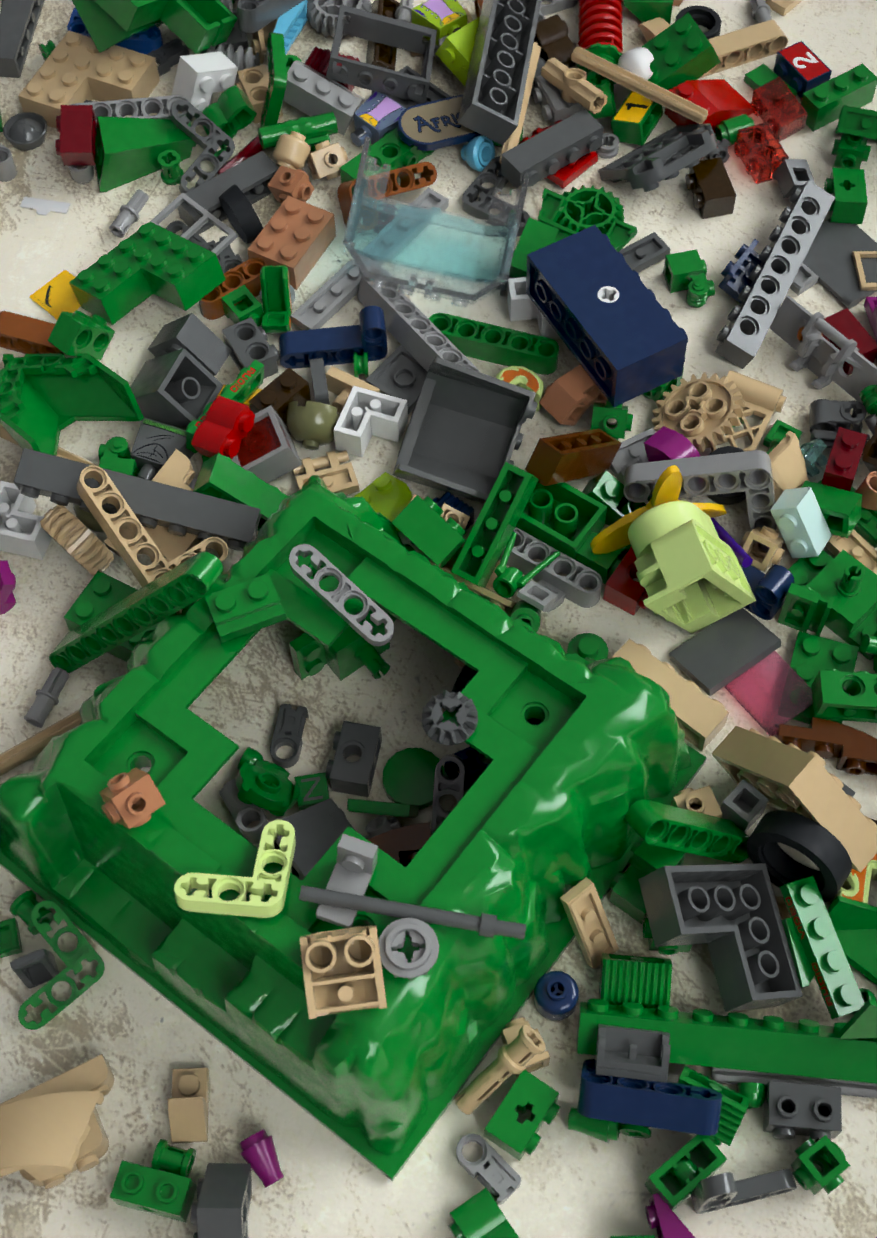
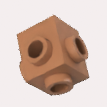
(290, 183)
(131, 798)

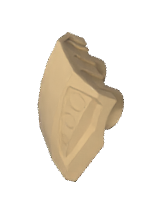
(788, 465)
(342, 971)

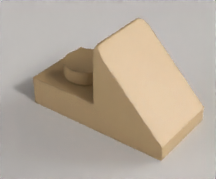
(189, 1105)

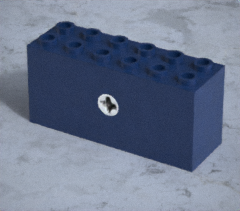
(605, 315)

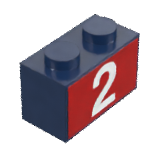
(801, 68)

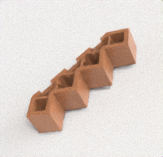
(571, 396)

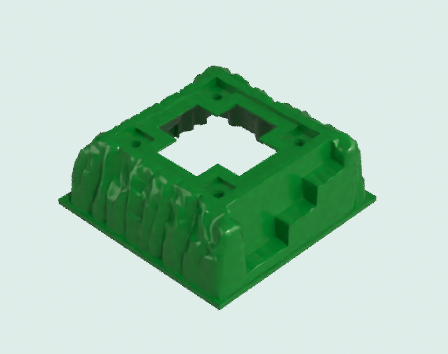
(508, 849)

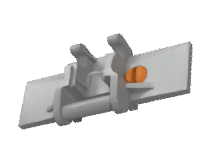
(817, 354)

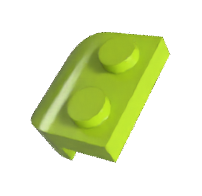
(387, 496)

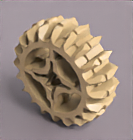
(77, 539)

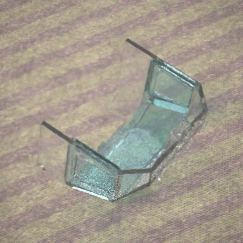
(429, 247)

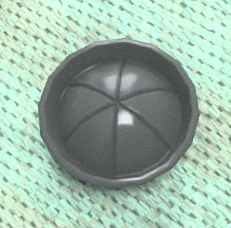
(26, 130)

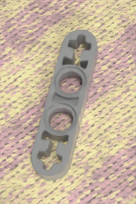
(338, 597)

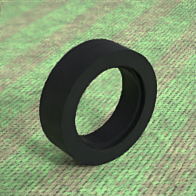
(807, 838)

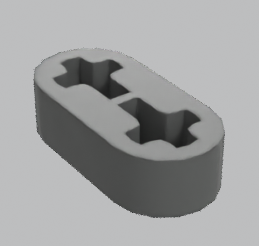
(319, 380)

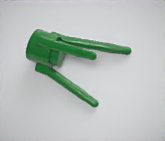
(511, 578)

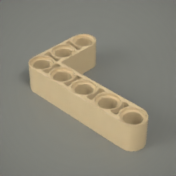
(126, 519)

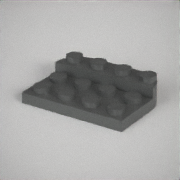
(663, 156)

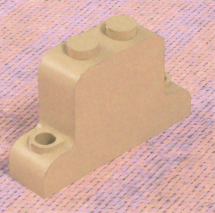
(176, 473)
(89, 1076)

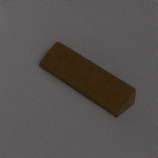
(378, 53)

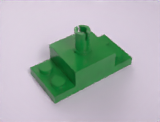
(851, 586)
(343, 656)

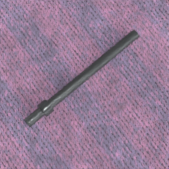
(486, 924)

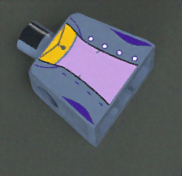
(375, 118)

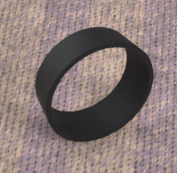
(240, 214)

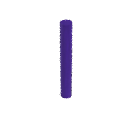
(743, 558)

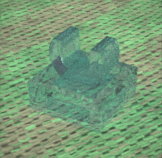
(812, 453)

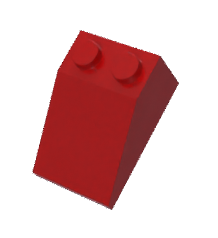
(715, 96)

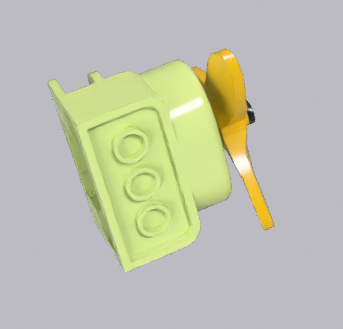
(680, 557)

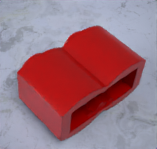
(223, 428)

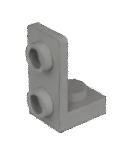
(350, 875)

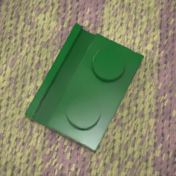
(245, 607)
(805, 609)

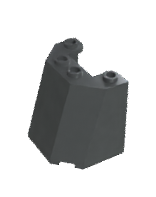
(463, 430)

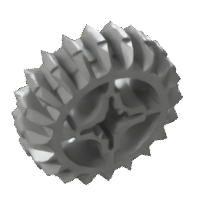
(324, 13)

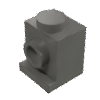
(792, 174)

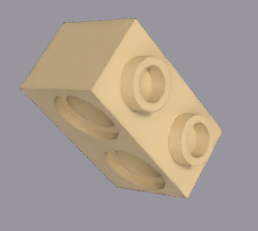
(254, 84)

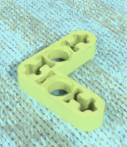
(258, 885)

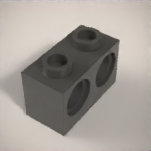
(250, 344)

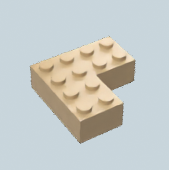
(81, 73)
(800, 785)

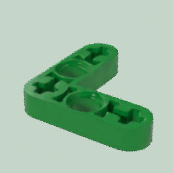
(277, 79)
(70, 959)

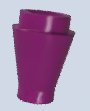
(261, 1153)

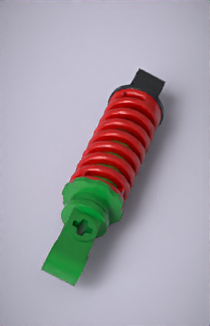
(602, 35)

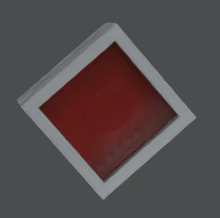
(268, 447)

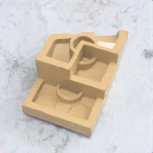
(45, 1132)

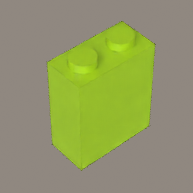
(458, 49)

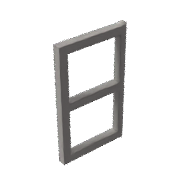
(206, 216)

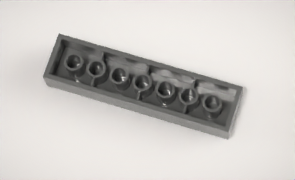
(499, 67)

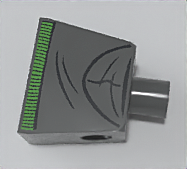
(155, 445)

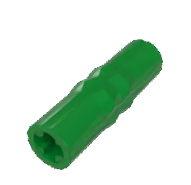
(308, 126)

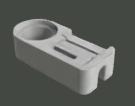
(491, 1169)

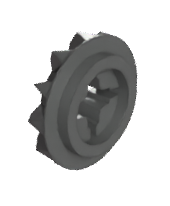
(446, 732)

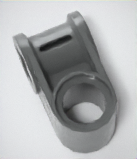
(832, 414)

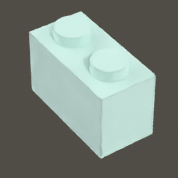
(801, 522)

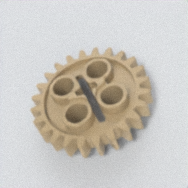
(701, 410)

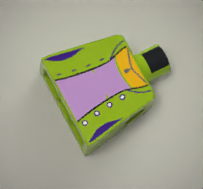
(441, 15)

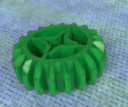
(590, 208)

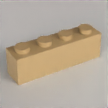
(695, 712)

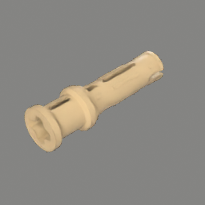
(510, 1061)

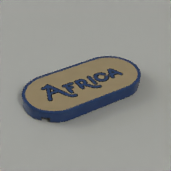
(434, 125)

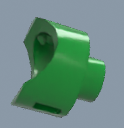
(588, 646)

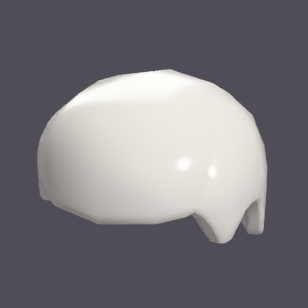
(637, 61)

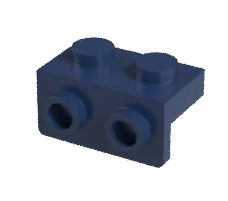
(737, 274)

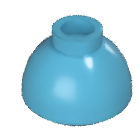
(478, 152)

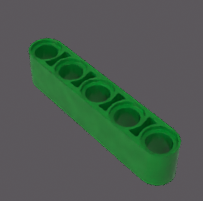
(499, 344)
(687, 831)

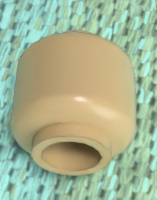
(291, 151)

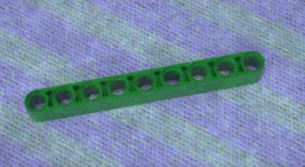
(138, 612)

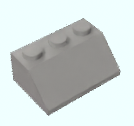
(316, 95)

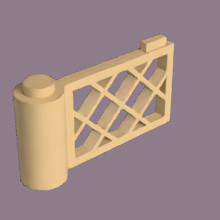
(759, 400)

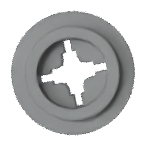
(420, 935)

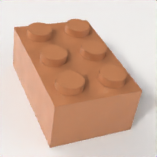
(295, 238)

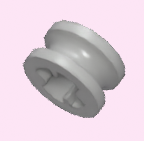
(605, 151)

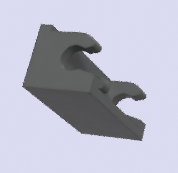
(632, 1053)

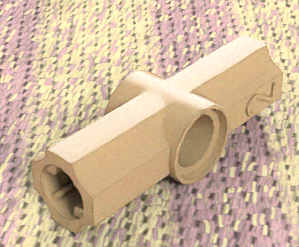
(574, 85)

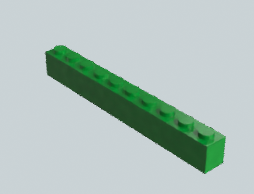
(739, 1041)

